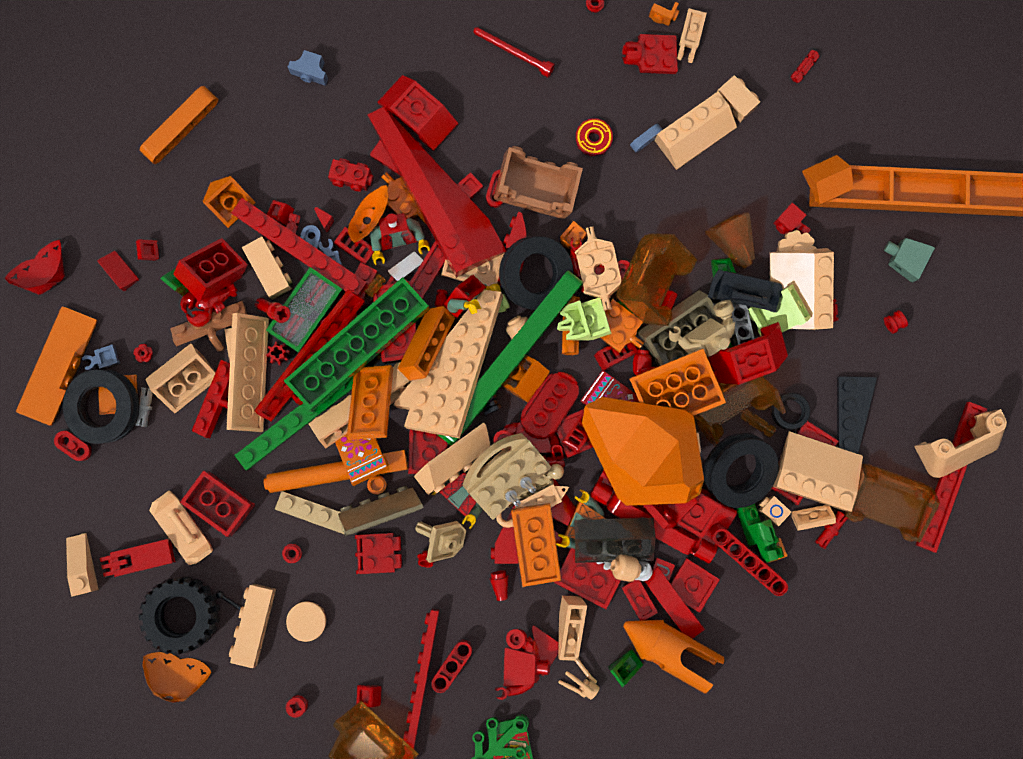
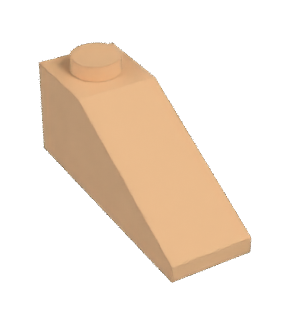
(80, 566)
(571, 626)

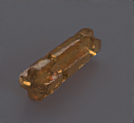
(758, 423)

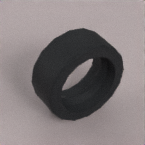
(805, 414)

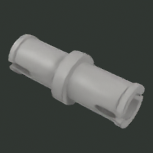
(145, 407)

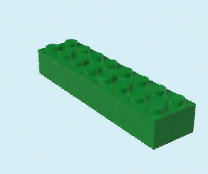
(357, 344)

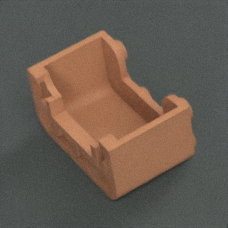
(537, 184)

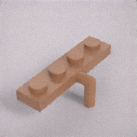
(186, 332)

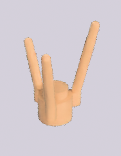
(588, 688)

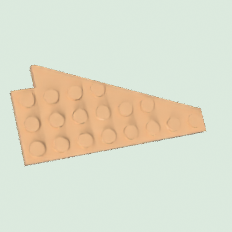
(444, 397)

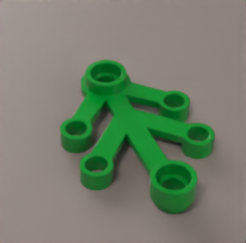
(497, 748)

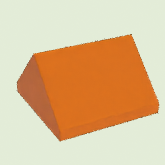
(829, 179)

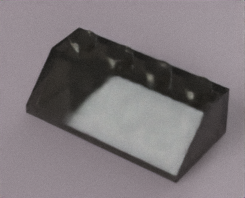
(607, 538)

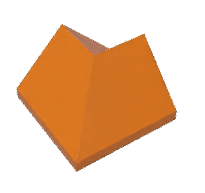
(223, 197)

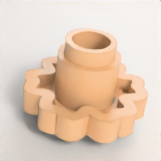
(796, 241)

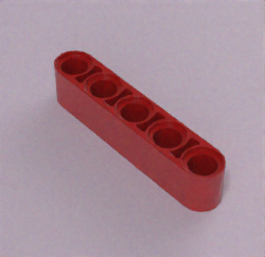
(752, 567)

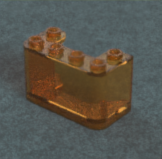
(651, 274)

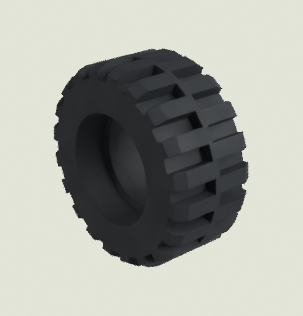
(155, 624)

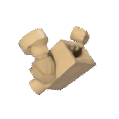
(709, 335)

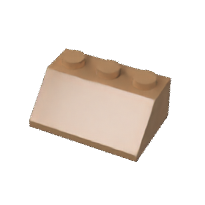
(181, 378)

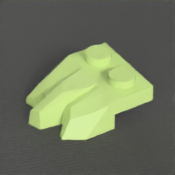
(584, 320)

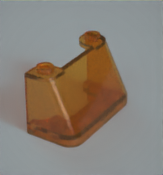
(894, 502)

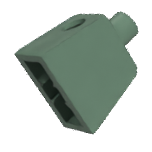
(909, 257)

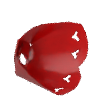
(42, 273)

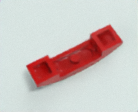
(674, 604)

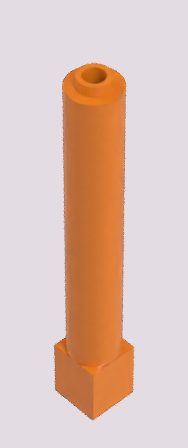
(325, 473)

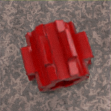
(273, 350)

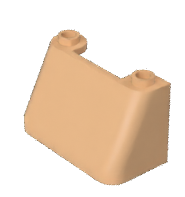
(942, 458)

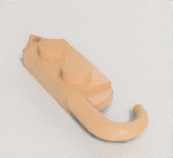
(550, 494)

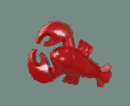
(208, 305)

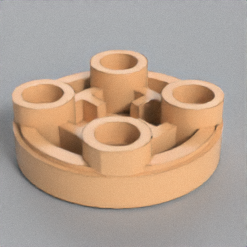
(306, 621)

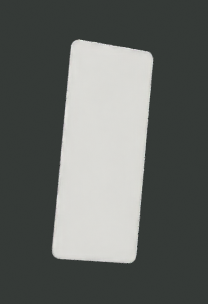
(406, 266)

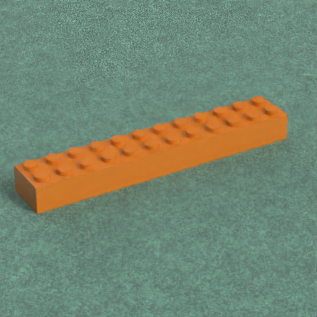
(931, 191)

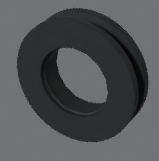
(511, 265)
(76, 410)
(723, 456)

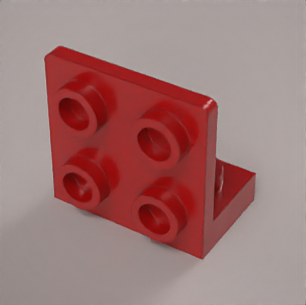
(670, 514)

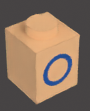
(773, 509)

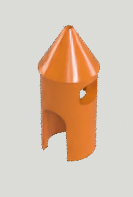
(664, 645)

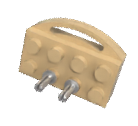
(506, 474)

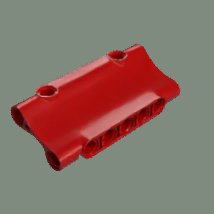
(678, 536)

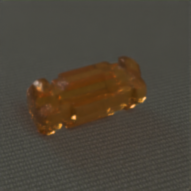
(374, 285)

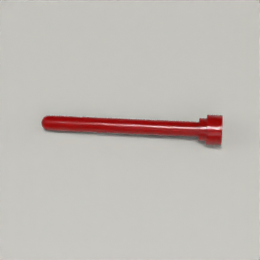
(544, 67)

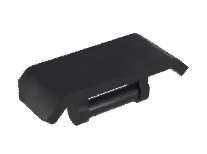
(746, 290)

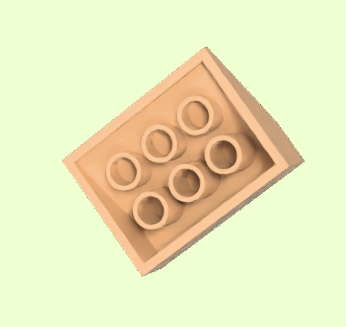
(812, 277)
(819, 472)

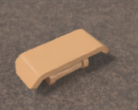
(180, 528)

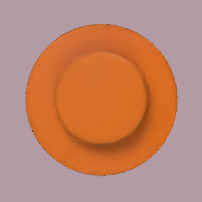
(376, 484)

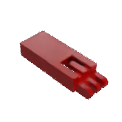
(142, 558)

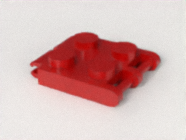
(378, 553)

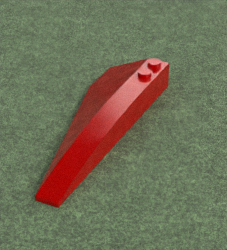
(452, 217)

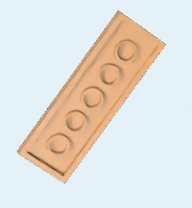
(247, 372)

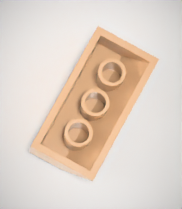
(696, 130)
(453, 460)

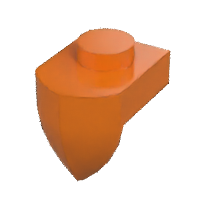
(574, 231)

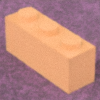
(268, 267)

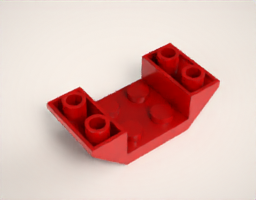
(419, 111)
(751, 358)

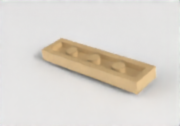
(309, 511)

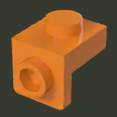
(662, 15)

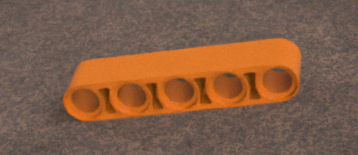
(179, 124)

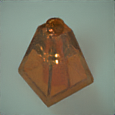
(735, 238)

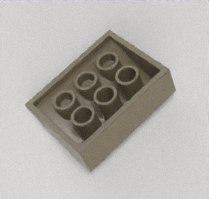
(686, 316)
(379, 511)

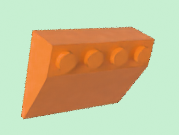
(681, 384)

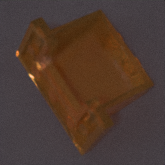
(367, 737)

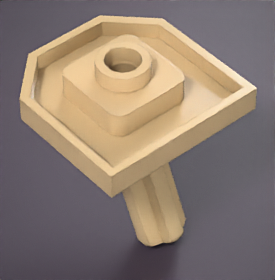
(444, 539)

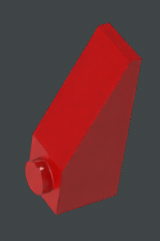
(505, 546)

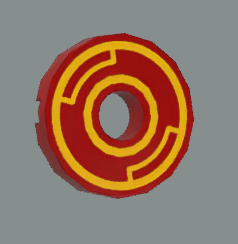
(596, 126)

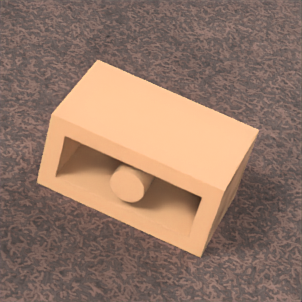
(739, 98)

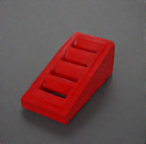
(351, 250)
(602, 361)
(576, 448)

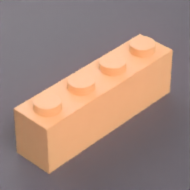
(252, 626)

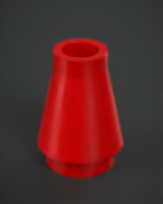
(500, 584)

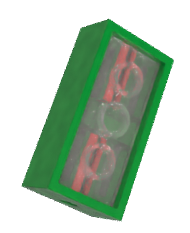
(307, 307)

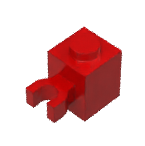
(791, 220)

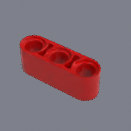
(447, 674)

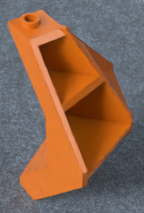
(645, 450)

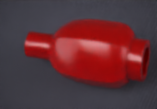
(641, 360)

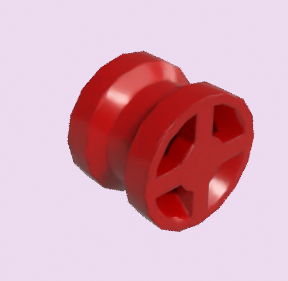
(895, 321)
(298, 702)

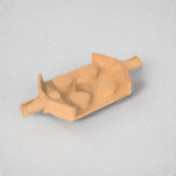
(589, 256)

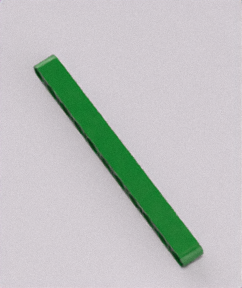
(519, 347)

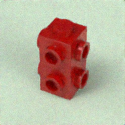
(351, 175)

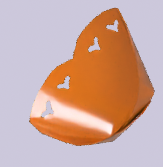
(374, 199)
(175, 677)

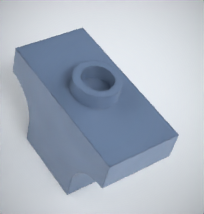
(309, 68)

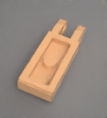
(691, 33)

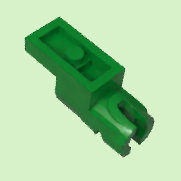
(760, 533)

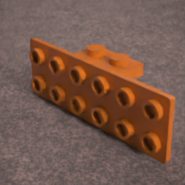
(56, 366)

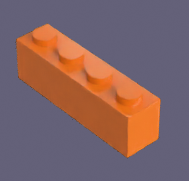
(426, 343)

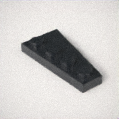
(853, 405)

